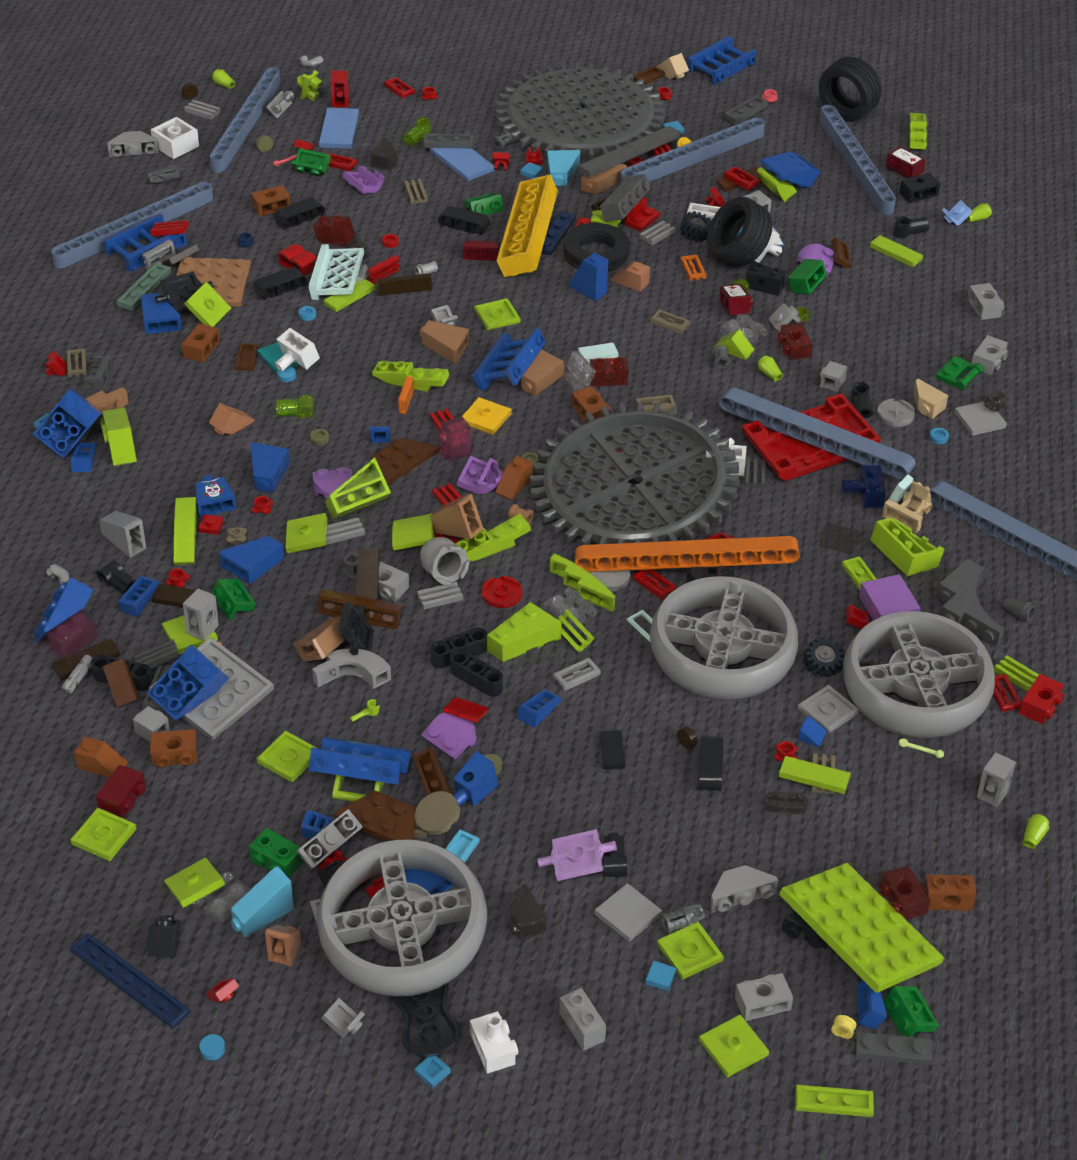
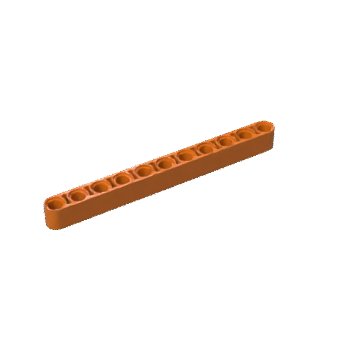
(687, 553)

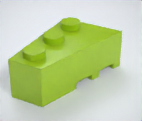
(118, 434)
(360, 491)
(904, 548)
(523, 631)

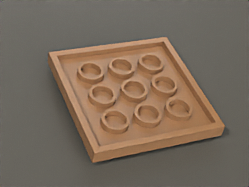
(227, 276)

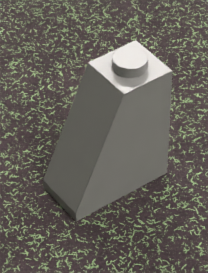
(124, 532)

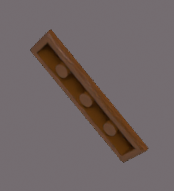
(376, 611)
(430, 771)

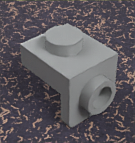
(444, 315)
(783, 316)
(342, 1018)

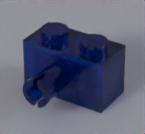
(869, 485)

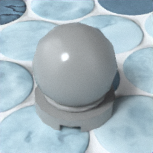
(444, 560)

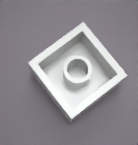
(175, 137)

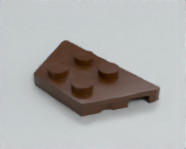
(402, 457)
(383, 816)

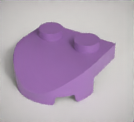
(364, 180)
(818, 252)
(480, 476)
(327, 481)
(450, 734)

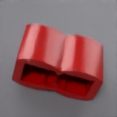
(297, 257)

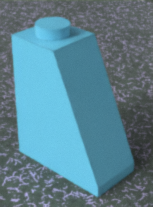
(562, 165)
(263, 903)

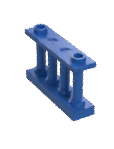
(719, 50)
(131, 237)
(501, 351)
(360, 760)

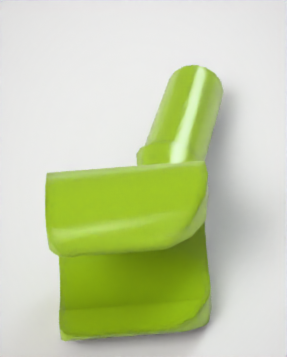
(370, 710)

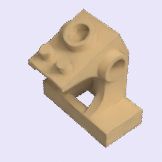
(917, 500)

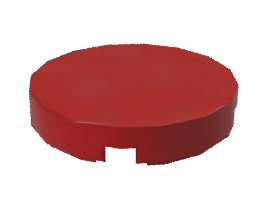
(507, 594)

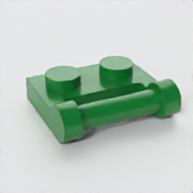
(954, 369)

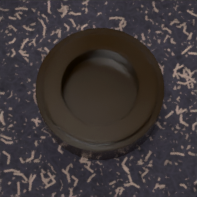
(189, 91)
(687, 737)

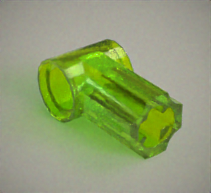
(417, 133)
(301, 407)

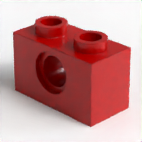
(340, 88)
(1041, 699)

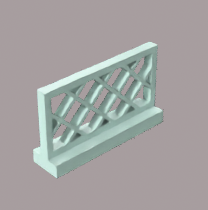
(322, 271)

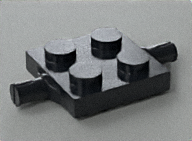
(179, 290)
(355, 628)

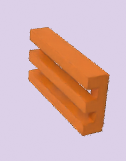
(695, 275)
(406, 395)

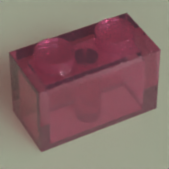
(455, 439)
(72, 635)

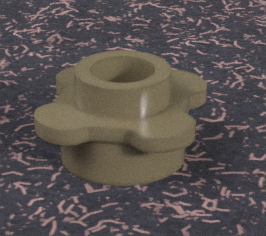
(236, 535)

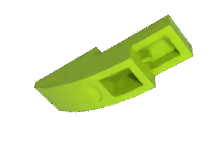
(423, 379)
(496, 539)

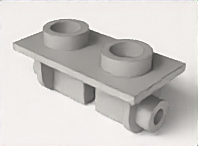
(280, 103)

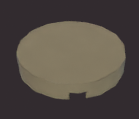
(437, 812)

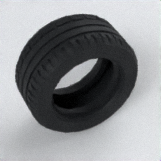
(862, 76)
(752, 238)

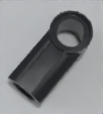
(906, 226)
(861, 399)
(114, 575)
(615, 861)

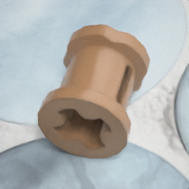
(515, 510)

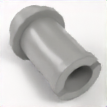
(426, 268)

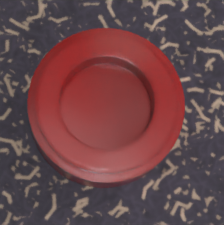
(390, 240)

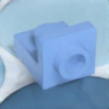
(957, 213)

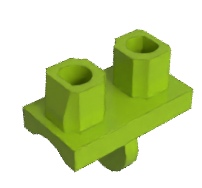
(308, 85)

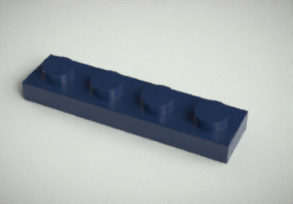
(557, 231)

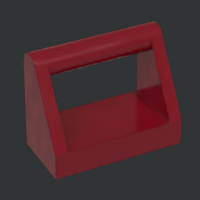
(480, 250)

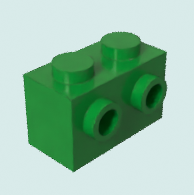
(807, 276)
(273, 851)

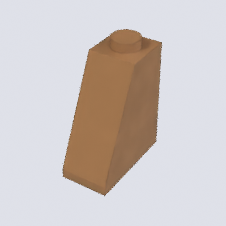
(602, 181)
(445, 339)
(542, 373)
(458, 518)
(320, 641)

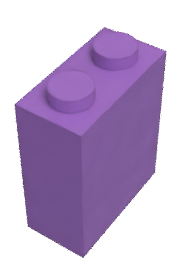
(887, 597)

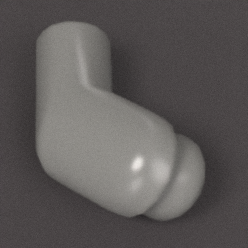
(312, 62)
(56, 570)

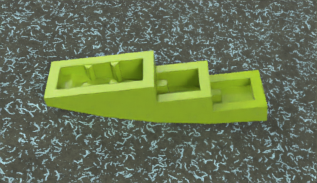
(917, 131)
(185, 531)
(583, 582)

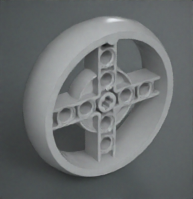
(724, 638)
(918, 674)
(402, 917)

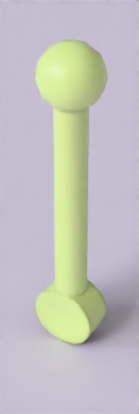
(939, 753)

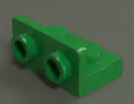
(485, 204)
(232, 597)
(909, 1011)

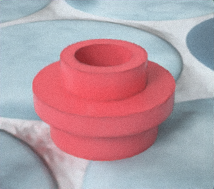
(770, 95)

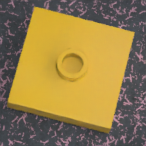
(486, 415)

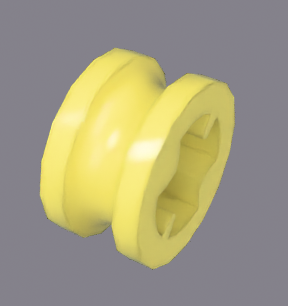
(843, 1026)

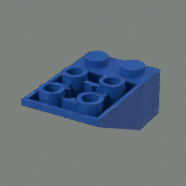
(792, 168)
(67, 423)
(66, 602)
(187, 683)

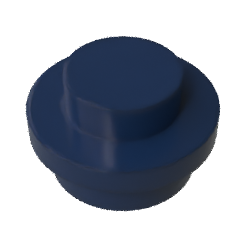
(245, 239)

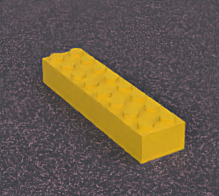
(527, 226)

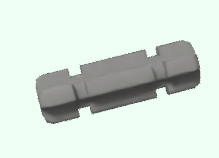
(77, 674)

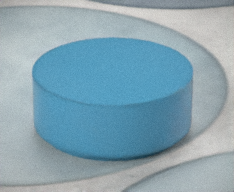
(307, 313)
(287, 375)
(939, 435)
(212, 1047)

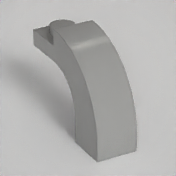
(364, 665)

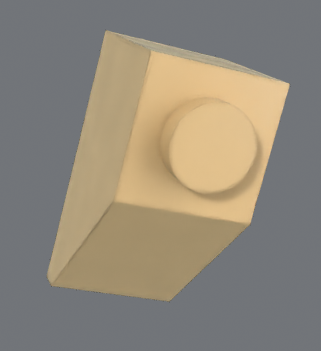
(674, 67)
(929, 399)

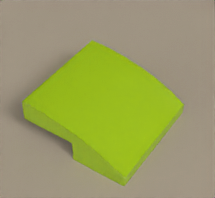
(412, 532)

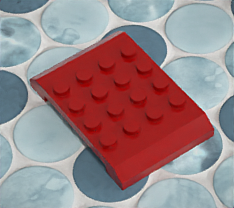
(796, 458)

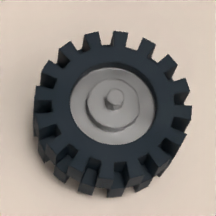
(695, 226)
(824, 657)

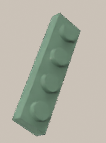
(144, 285)

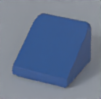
(380, 434)
(812, 732)

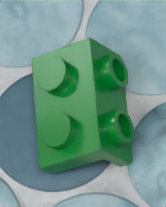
(311, 161)

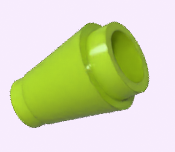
(222, 78)
(979, 213)
(769, 368)
(1035, 830)

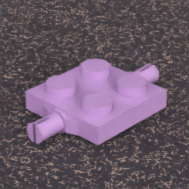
(577, 855)

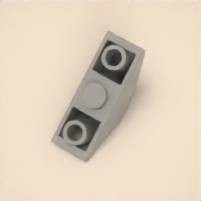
(132, 144)
(329, 839)
(742, 887)

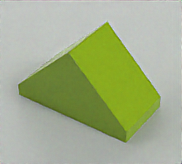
(737, 344)

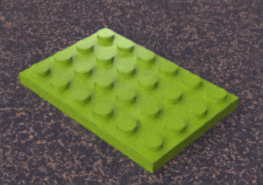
(861, 927)

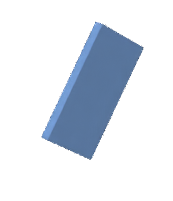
(339, 128)
(464, 161)

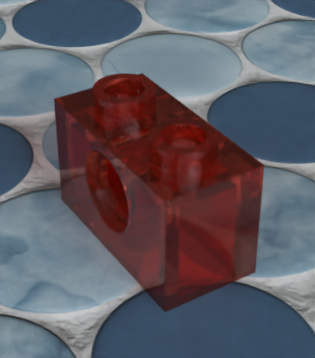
(334, 229)
(795, 341)
(609, 371)
(904, 892)

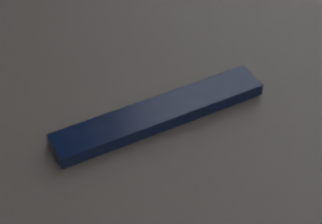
(130, 980)

